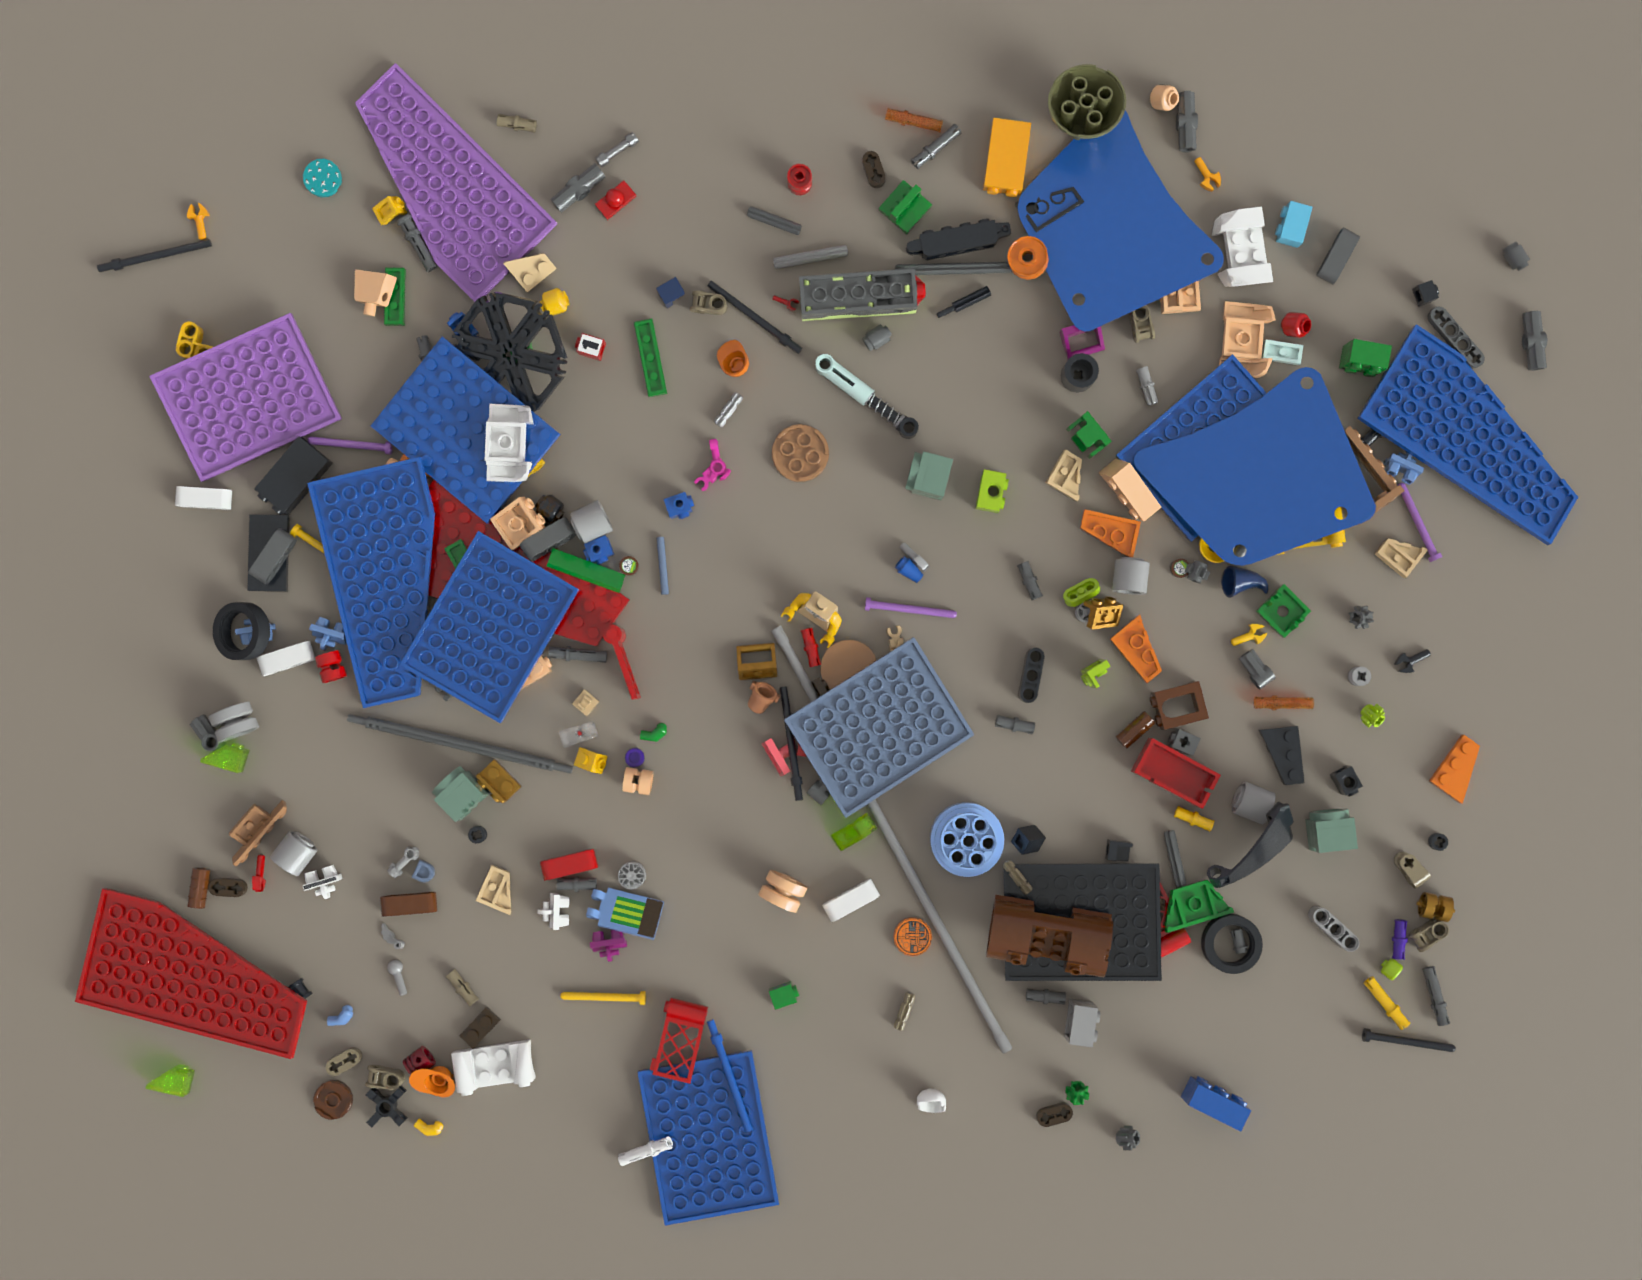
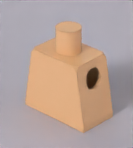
(373, 290)

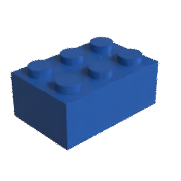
(1216, 1102)

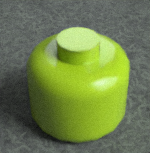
(1391, 968)

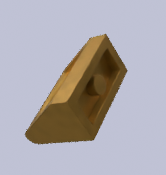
(759, 669)

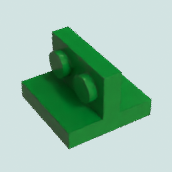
(905, 206)

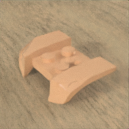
(1244, 335)

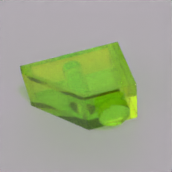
(228, 757)
(854, 831)
(174, 1081)

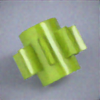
(1372, 715)

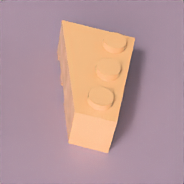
(1130, 489)

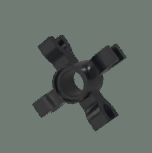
(397, 1116)

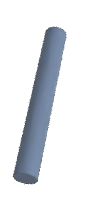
(662, 566)

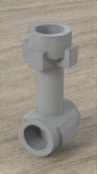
(410, 853)

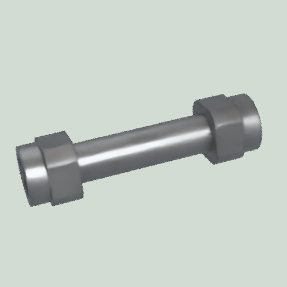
(630, 140)

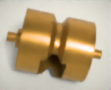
(1439, 908)

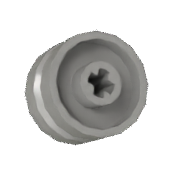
(233, 720)

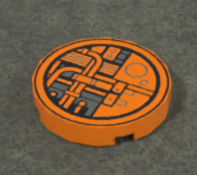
(912, 936)

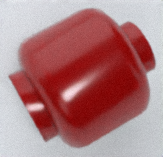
(1296, 324)

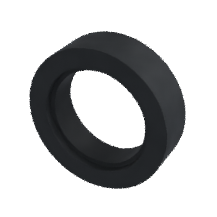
(222, 631)
(1251, 957)

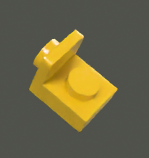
(389, 209)

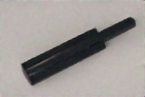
(966, 301)

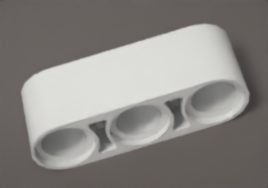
(203, 498)
(286, 658)
(851, 900)

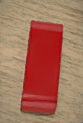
(568, 864)

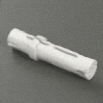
(652, 1149)

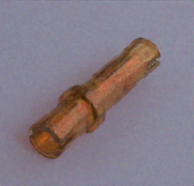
(913, 120)
(1283, 702)

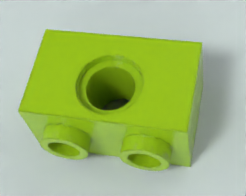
(984, 500)

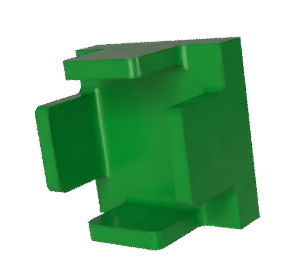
(1089, 434)

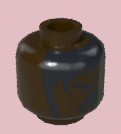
(550, 508)

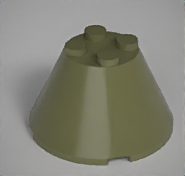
(1086, 101)

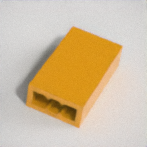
(1006, 157)

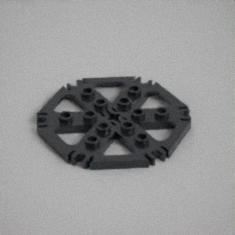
(505, 340)

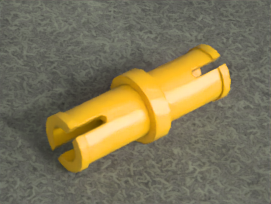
(1194, 818)

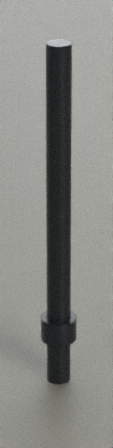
(118, 264)
(784, 339)
(796, 780)

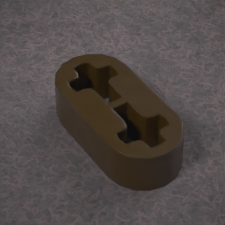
(877, 167)
(227, 892)
(1052, 1110)

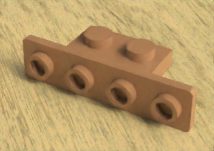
(253, 827)

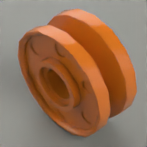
(1024, 246)

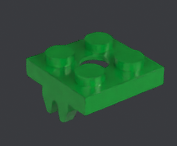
(1296, 611)

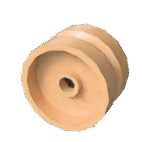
(782, 892)

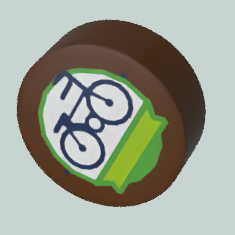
(629, 566)
(1178, 568)

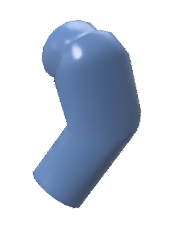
(343, 1018)

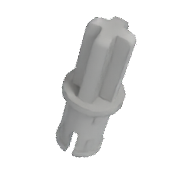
(1147, 385)

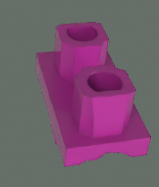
(600, 944)

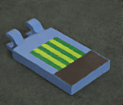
(627, 912)

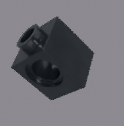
(1339, 776)

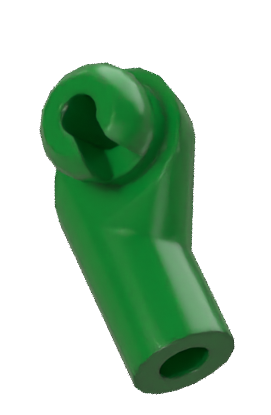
(658, 733)

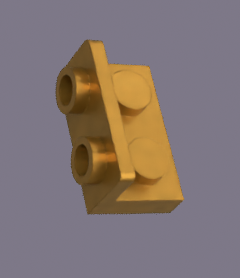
(1103, 612)
(498, 782)

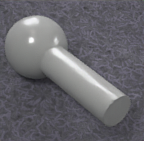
(395, 968)

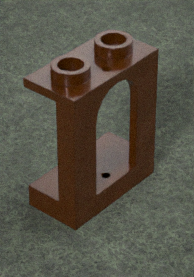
(1160, 697)

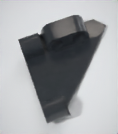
(1271, 842)

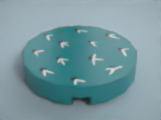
(322, 178)

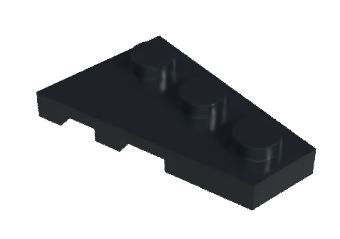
(1032, 207)
(1286, 753)

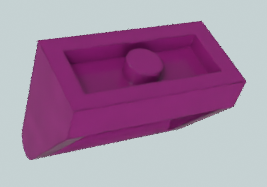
(1071, 331)

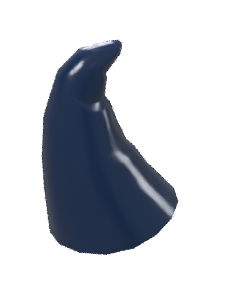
(1240, 579)

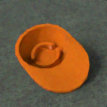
(733, 358)

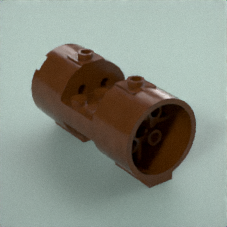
(1078, 940)

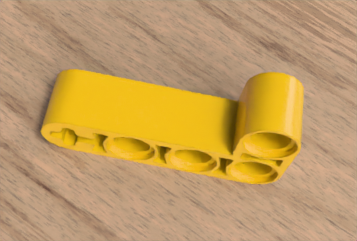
(194, 341)

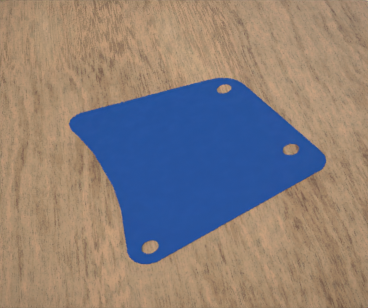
(1126, 237)
(1264, 474)

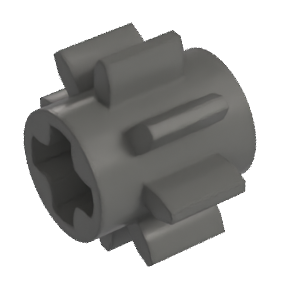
(1197, 571)
(1355, 617)
(1128, 1138)

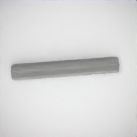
(810, 256)

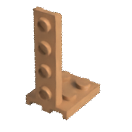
(1375, 468)

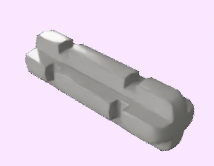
(728, 409)

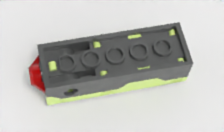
(860, 294)

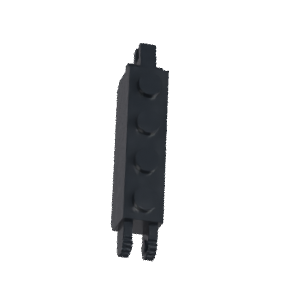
(958, 240)

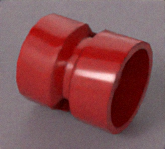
(799, 179)
(328, 660)

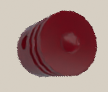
(419, 1059)

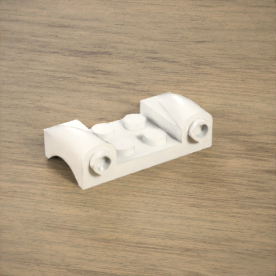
(493, 1066)

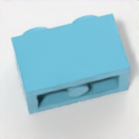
(1293, 224)

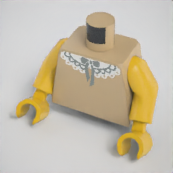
(819, 611)

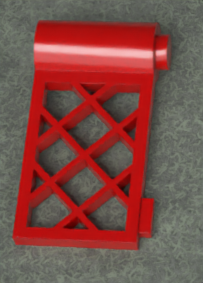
(616, 636)
(1173, 940)
(685, 1014)

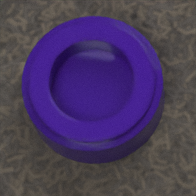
(634, 757)

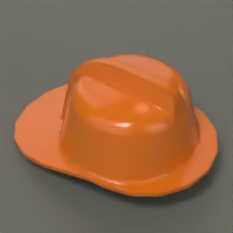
(433, 1081)

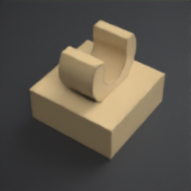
(585, 702)

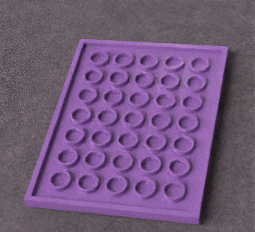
(246, 397)

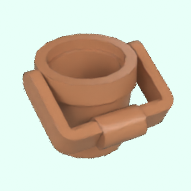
(761, 696)

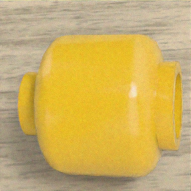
(554, 301)

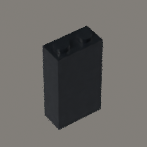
(288, 479)

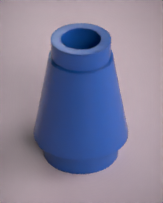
(908, 569)

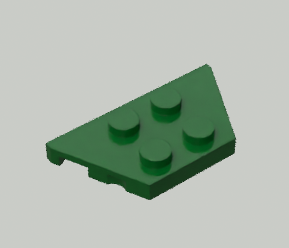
(1194, 905)

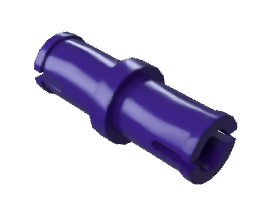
(1399, 939)

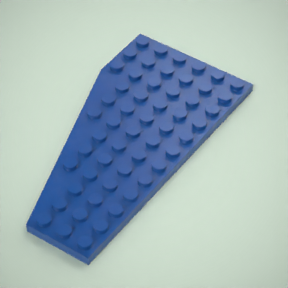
(1460, 429)
(379, 560)

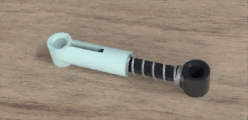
(864, 394)

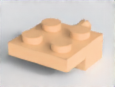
(1182, 300)

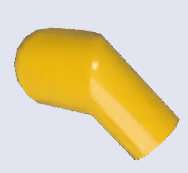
(429, 1130)

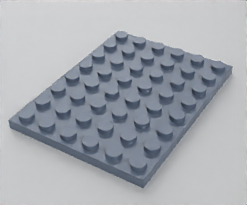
(879, 727)

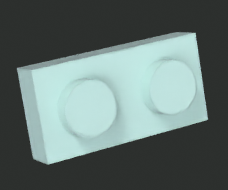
(1282, 352)

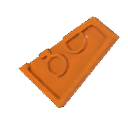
(1112, 530)
(1136, 648)
(1456, 769)

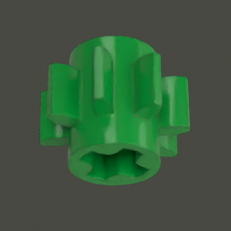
(1077, 1093)

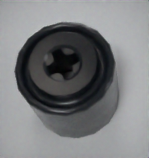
(1086, 365)

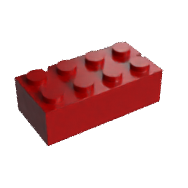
(1175, 772)

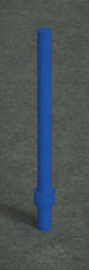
(716, 1039)

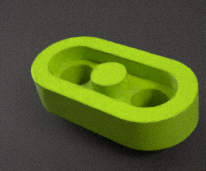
(1081, 592)

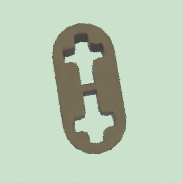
(342, 1058)

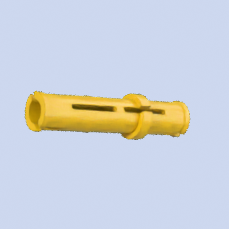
(1392, 1009)

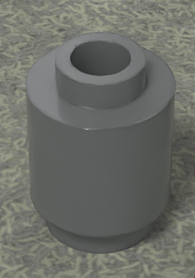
(1516, 256)
(877, 337)

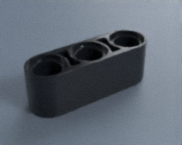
(1025, 683)

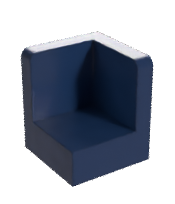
(670, 291)

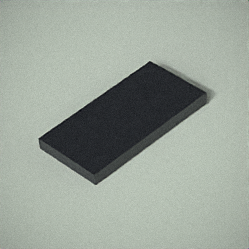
(260, 531)

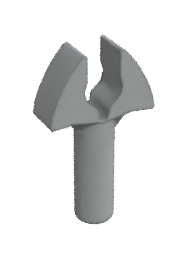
(919, 561)

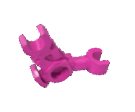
(716, 467)

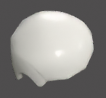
(931, 1101)

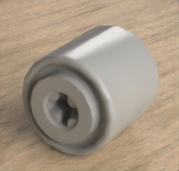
(590, 522)
(1130, 576)
(1252, 802)
(294, 853)

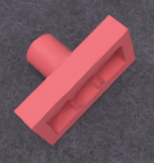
(777, 756)

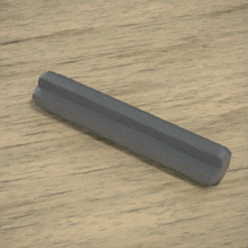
(774, 220)
(1175, 859)

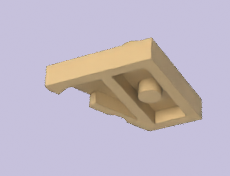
(530, 270)
(1066, 475)
(1400, 556)
(496, 890)

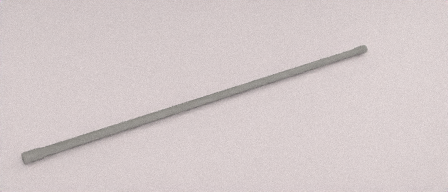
(999, 1035)

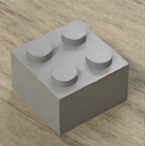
(1081, 1023)

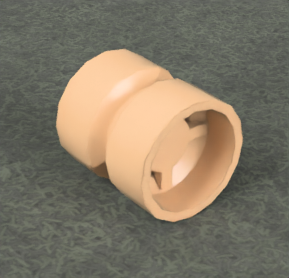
(644, 782)

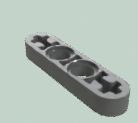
(1459, 334)

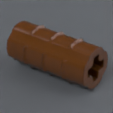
(1135, 729)
(198, 888)

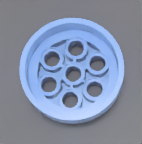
(945, 824)

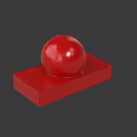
(615, 200)

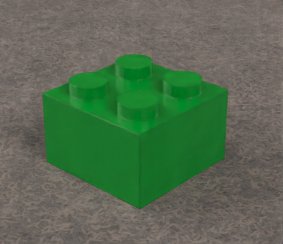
(1365, 357)

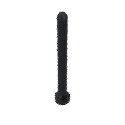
(1367, 1035)

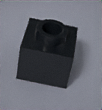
(1425, 293)

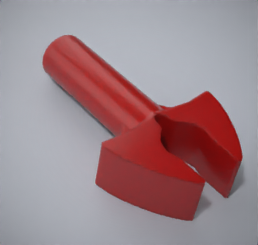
(258, 881)

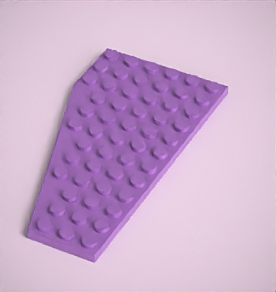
(453, 189)

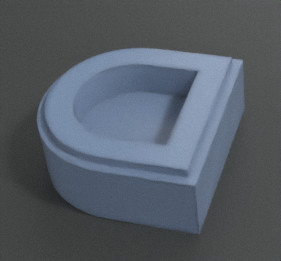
(424, 871)

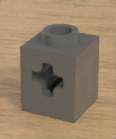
(1191, 742)

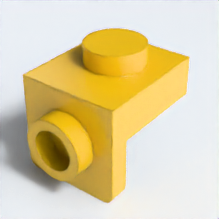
(590, 760)

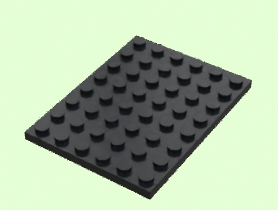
(1118, 889)

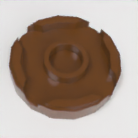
(333, 1099)

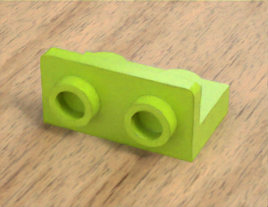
(1095, 669)

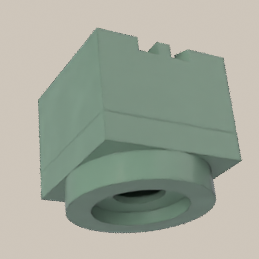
(929, 475)
(459, 793)
(1331, 830)

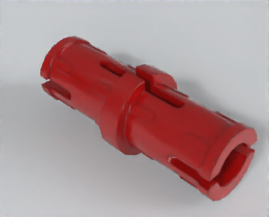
(810, 647)

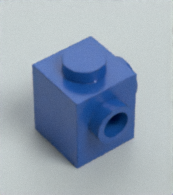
(679, 505)
(598, 550)

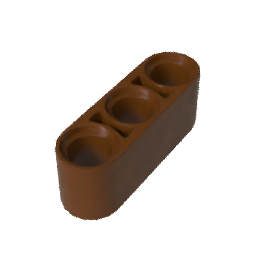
(408, 904)

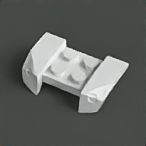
(1243, 247)
(507, 443)

